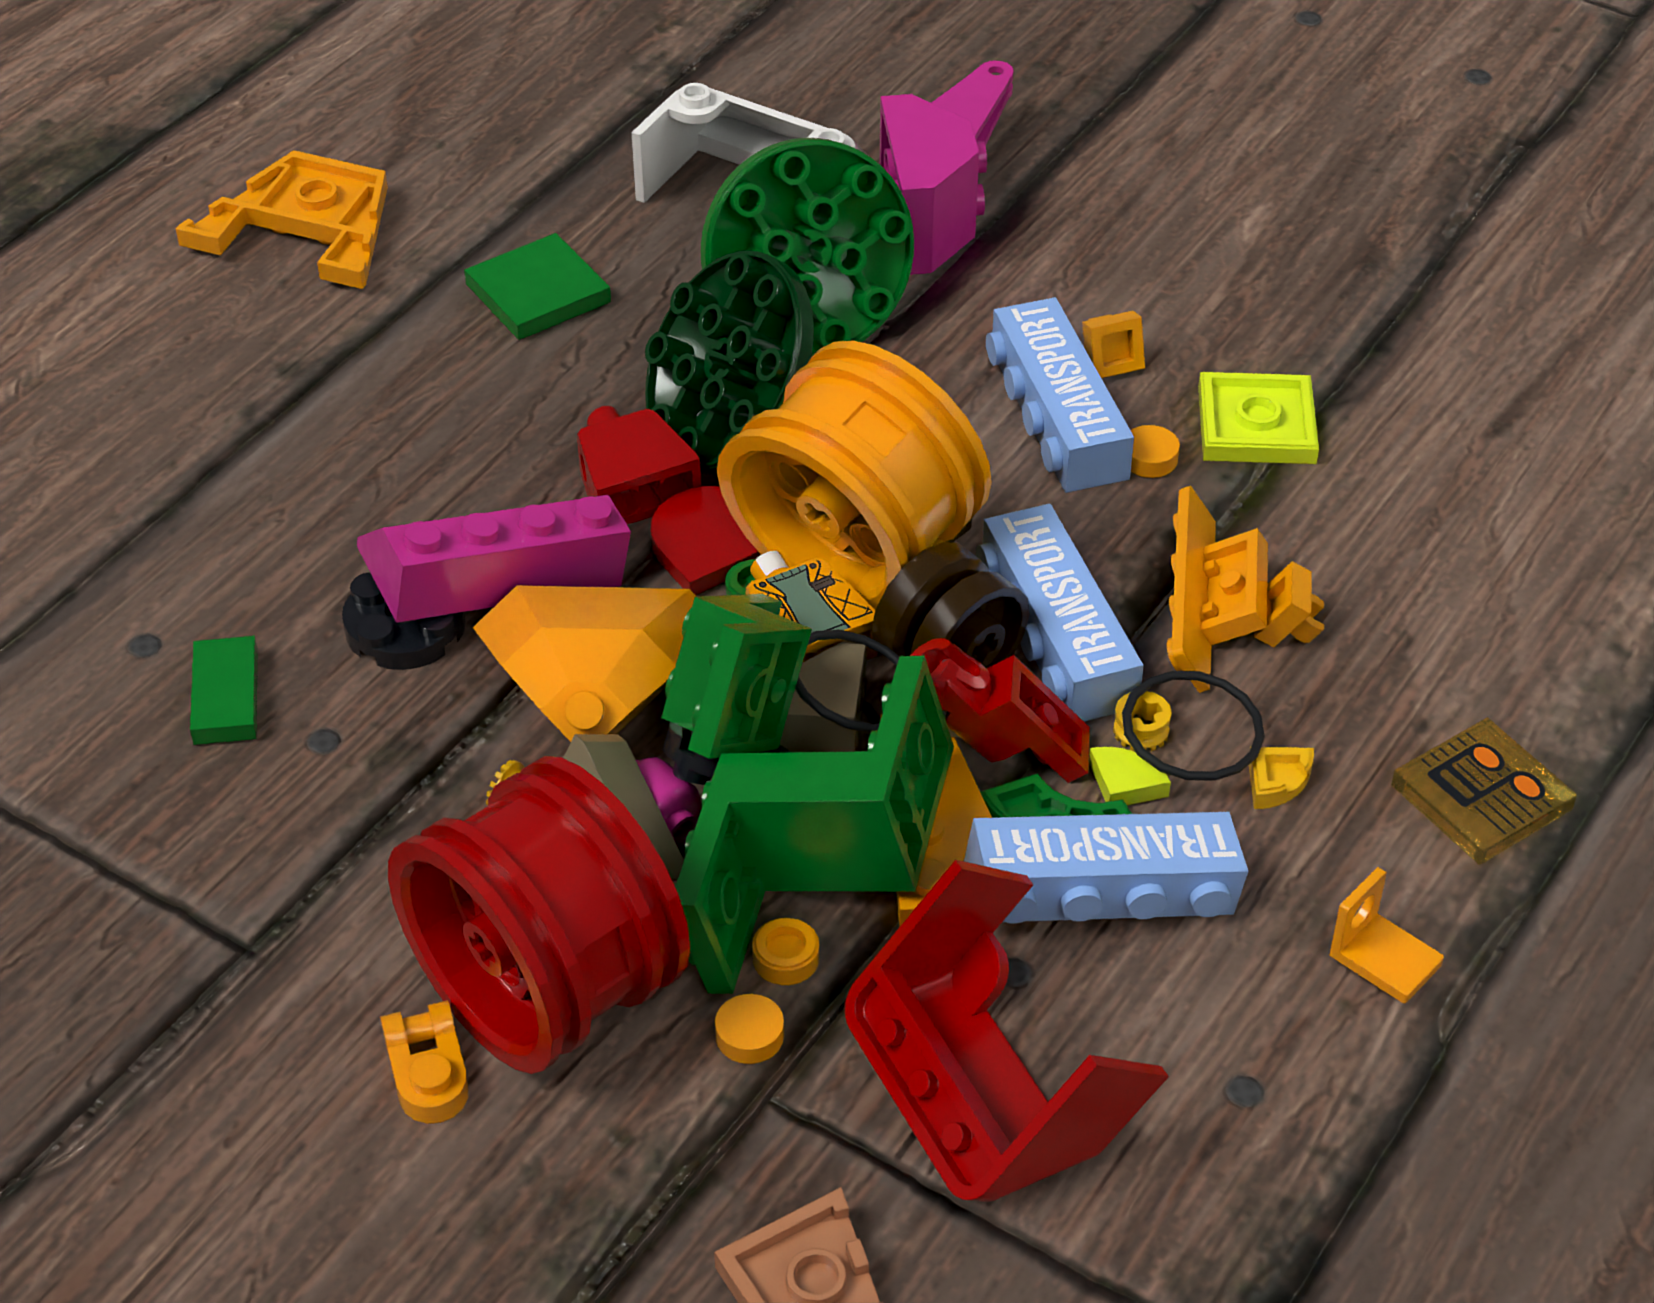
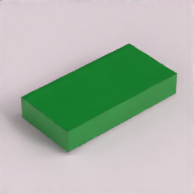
(224, 690)

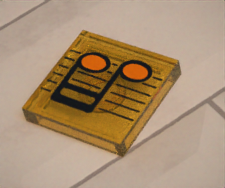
(1483, 790)

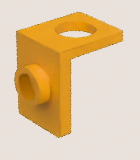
(1379, 947)

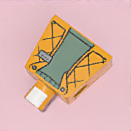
(813, 597)

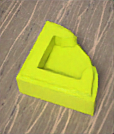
(1127, 776)

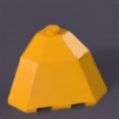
(588, 651)

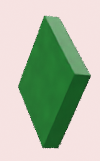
(537, 286)

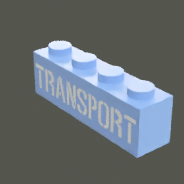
(1060, 395)
(1070, 623)
(1115, 864)

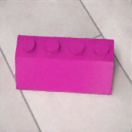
(483, 556)

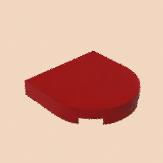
(698, 538)

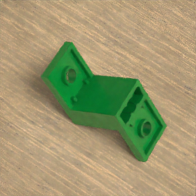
(814, 823)

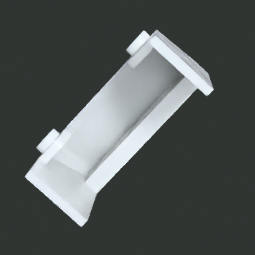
(714, 124)

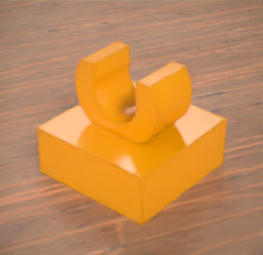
(1115, 343)
(1291, 607)

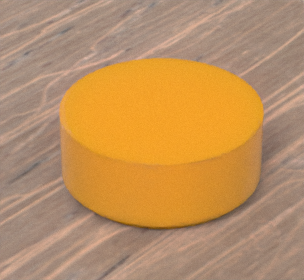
(1154, 451)
(785, 951)
(749, 1028)

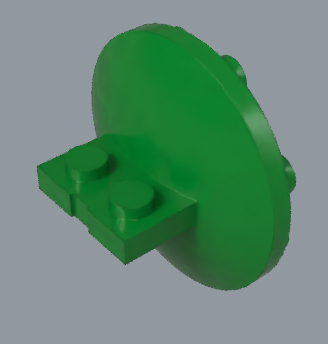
(827, 218)

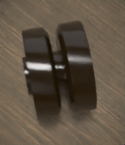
(953, 598)

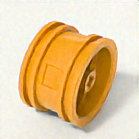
(856, 467)

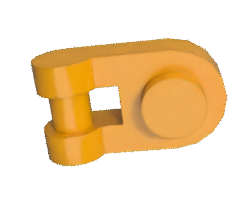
(431, 1082)

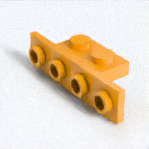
(1216, 586)

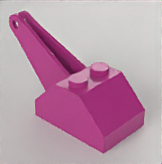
(937, 156)

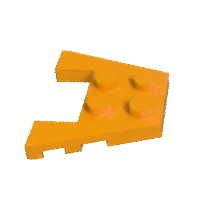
(307, 198)

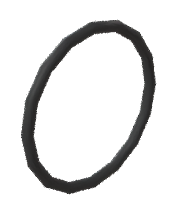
(821, 709)
(1178, 772)

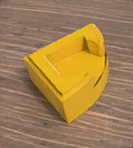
(1279, 775)

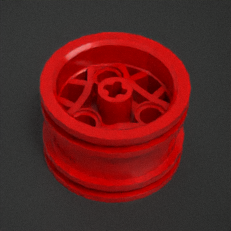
(539, 912)

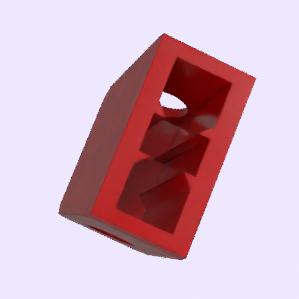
(635, 461)

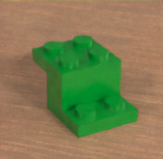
(735, 674)

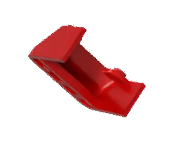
(950, 1066)

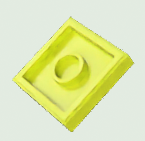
(1257, 418)

